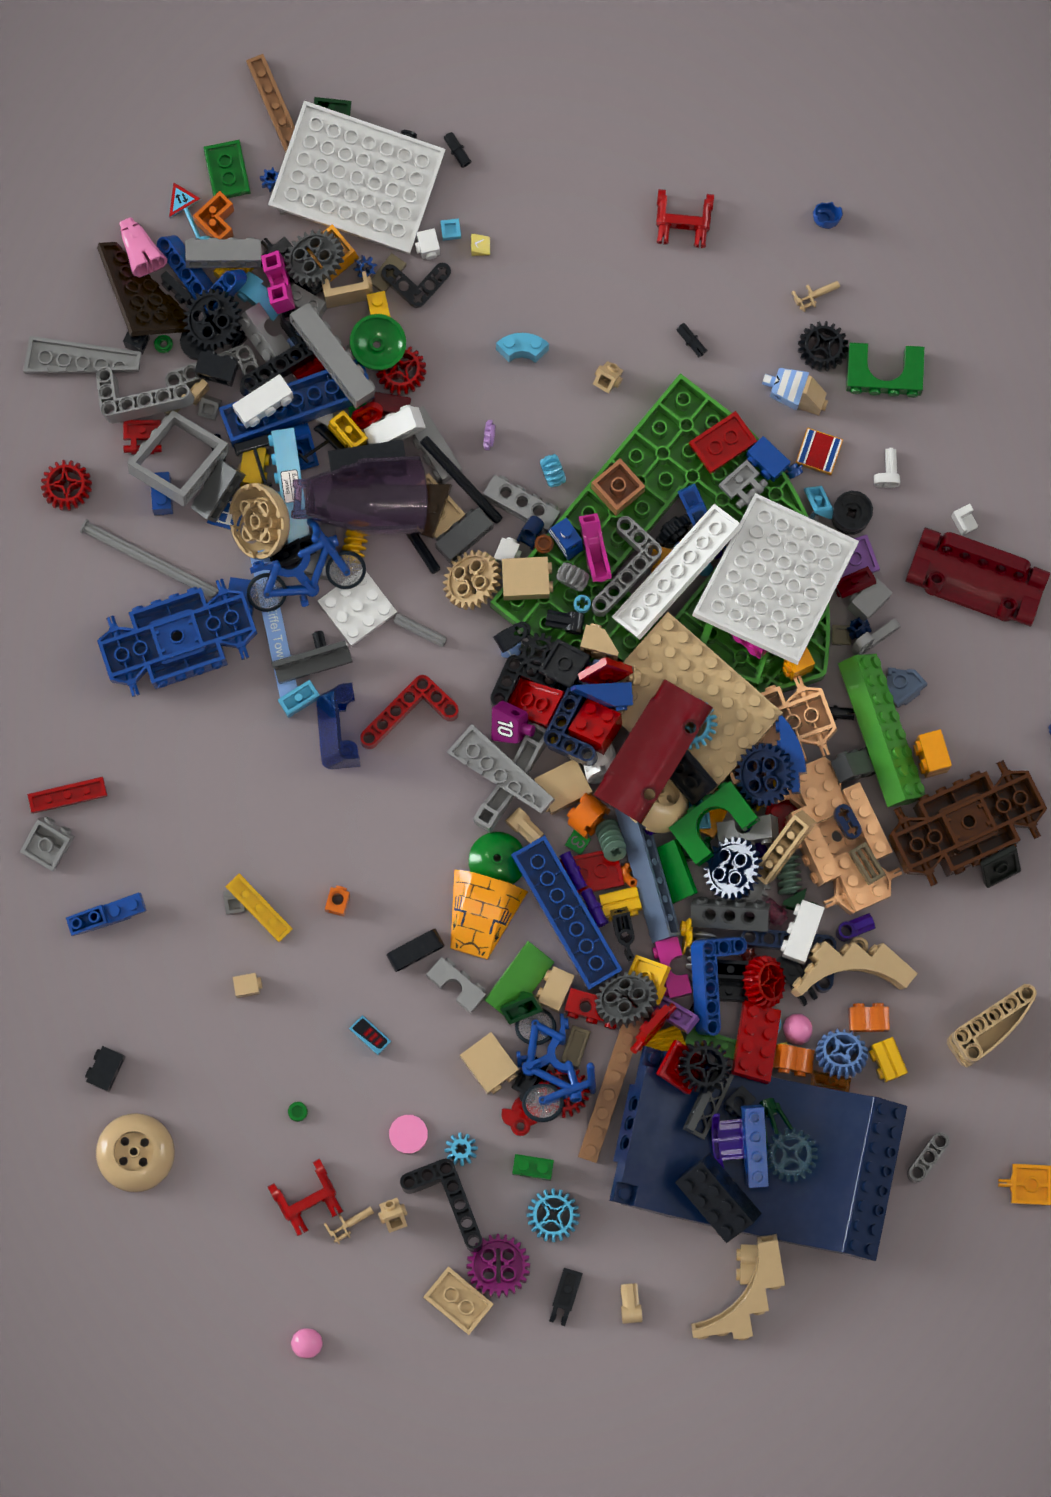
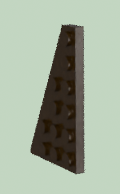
(140, 299)

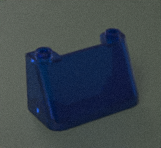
(334, 751)

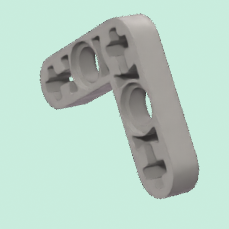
(869, 640)

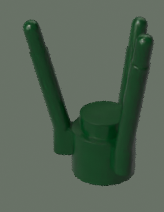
(770, 1109)

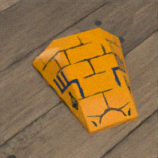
(481, 912)

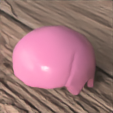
(797, 1029)
(306, 1343)

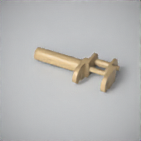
(814, 294)
(349, 1223)

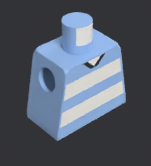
(787, 386)

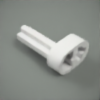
(890, 478)

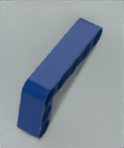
(174, 248)
(705, 979)

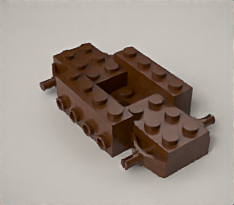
(940, 830)

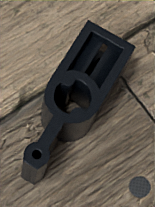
(620, 928)

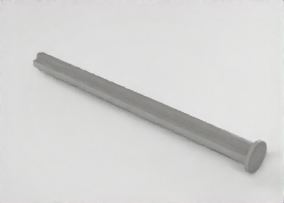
(147, 558)

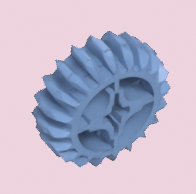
(839, 1060)

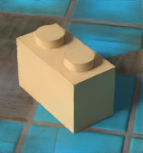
(555, 989)

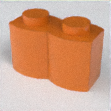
(869, 1018)
(793, 1059)

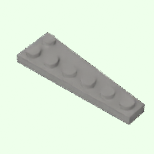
(61, 356)
(488, 760)

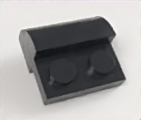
(730, 980)

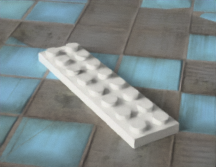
(677, 571)

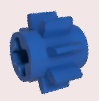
(269, 174)
(360, 264)

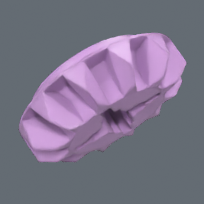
(489, 435)

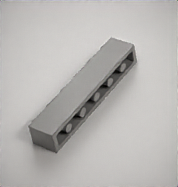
(332, 354)

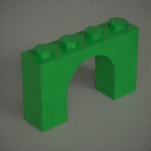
(860, 379)
(688, 827)

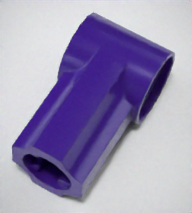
(856, 926)

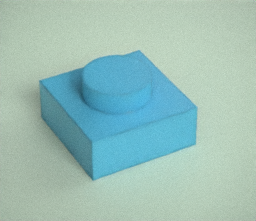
(450, 229)

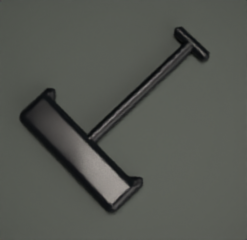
(328, 436)
(253, 444)

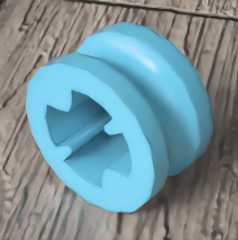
(577, 600)

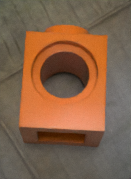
(341, 908)

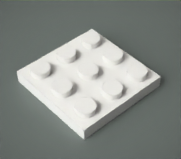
(357, 609)

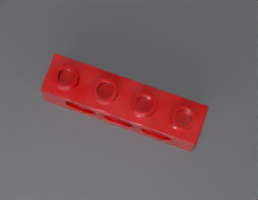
(573, 1009)

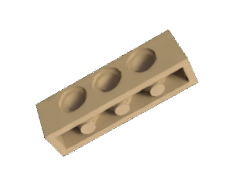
(785, 846)

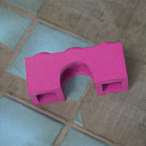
(280, 288)
(666, 951)

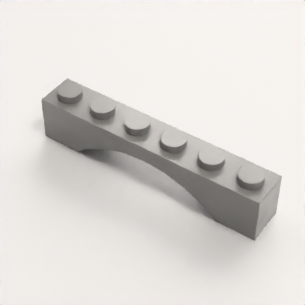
(499, 799)

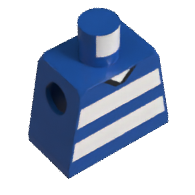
(565, 538)

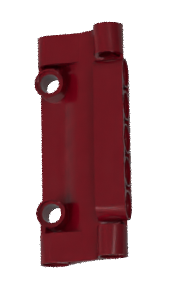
(977, 576)
(652, 750)

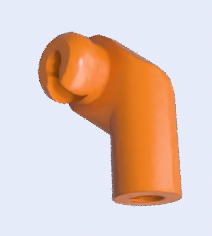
(628, 879)

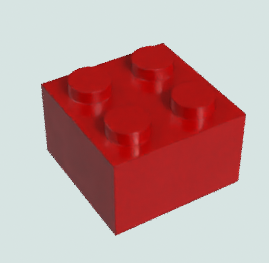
(596, 725)

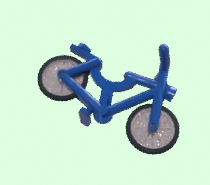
(343, 570)
(545, 1101)

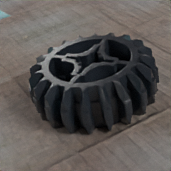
(811, 354)
(704, 1075)

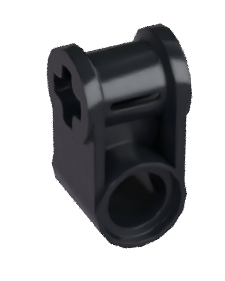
(510, 637)

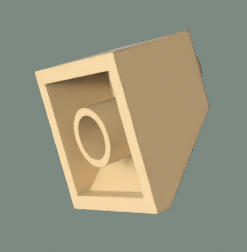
(598, 643)

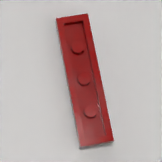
(67, 795)

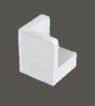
(964, 519)

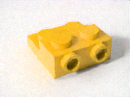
(655, 971)

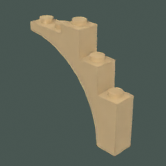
(851, 957)
(754, 1301)

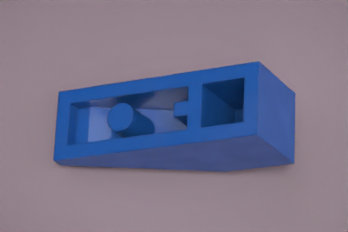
(607, 694)

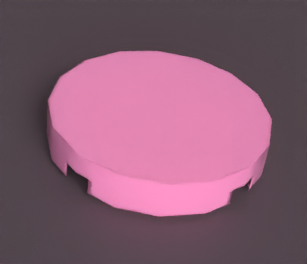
(408, 1134)

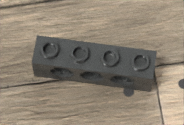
(722, 920)

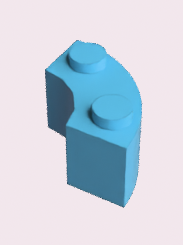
(255, 292)
(522, 345)

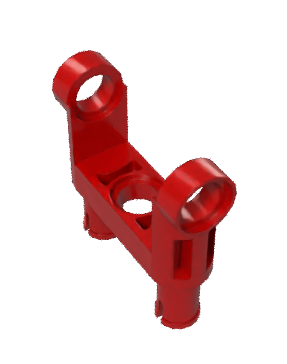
(699, 224)
(293, 1212)

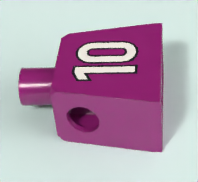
(510, 723)

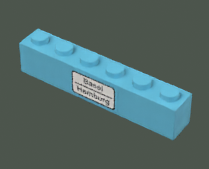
(288, 469)

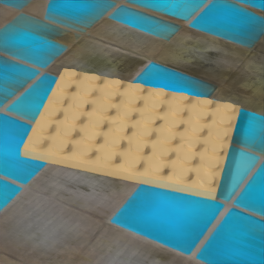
(685, 661)

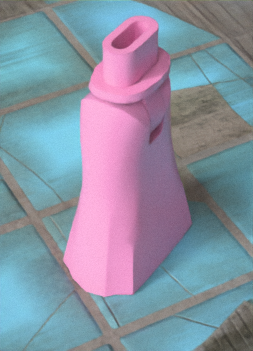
(141, 251)

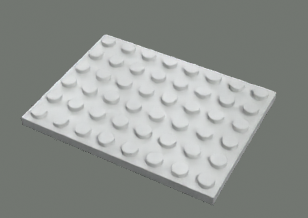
(356, 177)
(775, 579)

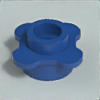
(794, 470)

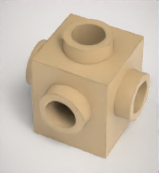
(608, 377)
(393, 1214)

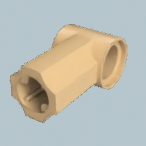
(521, 823)
(630, 1308)

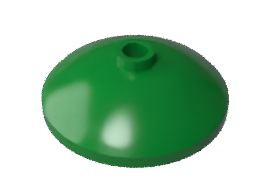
(378, 329)
(489, 845)

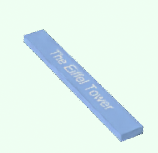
(276, 636)

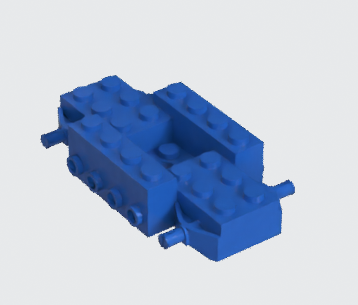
(204, 630)

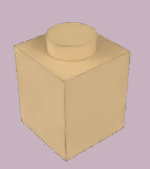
(247, 985)

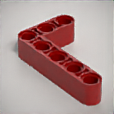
(406, 708)

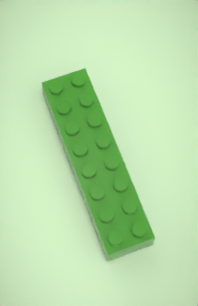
(882, 729)

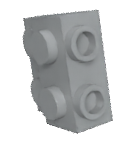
(47, 842)

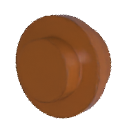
(544, 544)

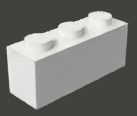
(263, 401)
(396, 426)
(802, 931)

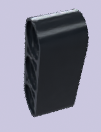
(415, 950)

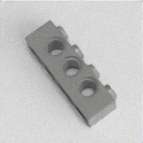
(509, 504)

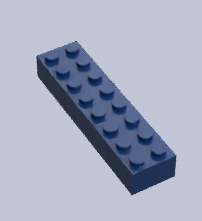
(313, 398)
(566, 912)

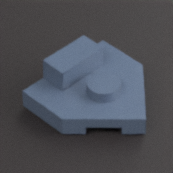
(904, 685)

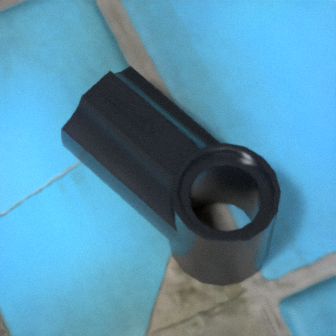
(570, 622)

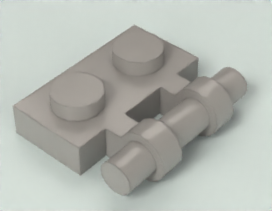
(738, 480)

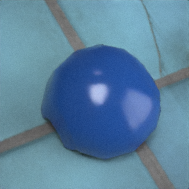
(827, 215)

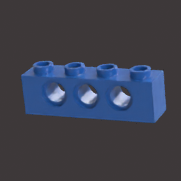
(754, 1146)

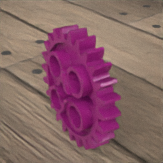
(516, 1265)

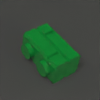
(532, 1167)

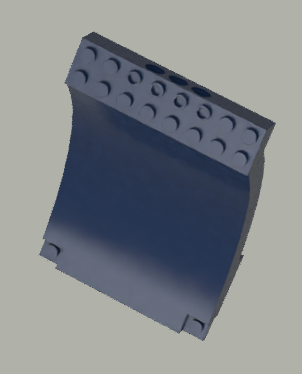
(830, 1210)

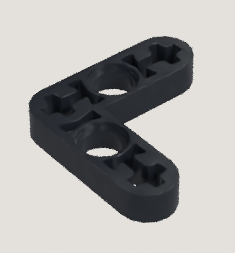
(413, 288)

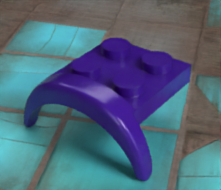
(726, 1139)

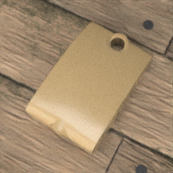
(990, 1032)

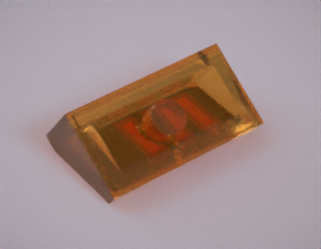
(823, 1080)

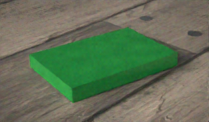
(227, 169)
(676, 871)

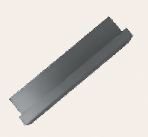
(312, 661)
(697, 1111)

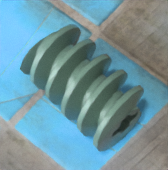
(611, 840)
(789, 878)

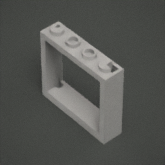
(200, 476)

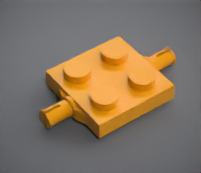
(1029, 1184)

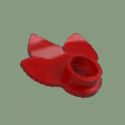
(517, 1115)

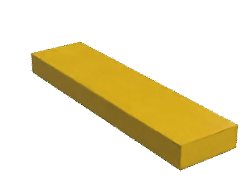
(258, 907)

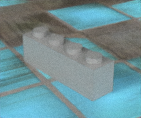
(223, 253)
(434, 434)

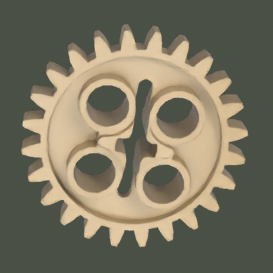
(475, 592)

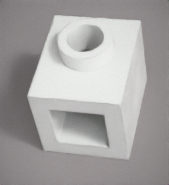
(427, 244)
(507, 549)

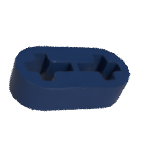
(851, 819)

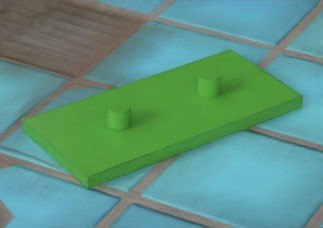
(521, 975)

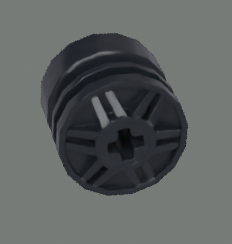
(854, 502)

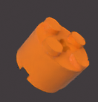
(587, 815)

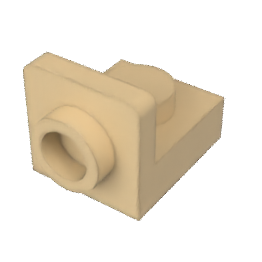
(199, 390)

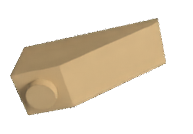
(813, 397)

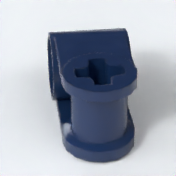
(530, 531)

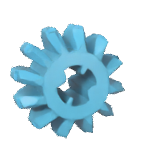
(553, 470)
(462, 1142)

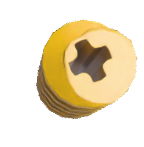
(354, 542)

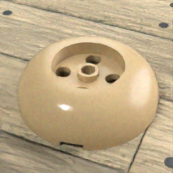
(264, 520)
(667, 809)
(158, 1153)

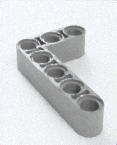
(243, 364)
(138, 401)
(630, 569)

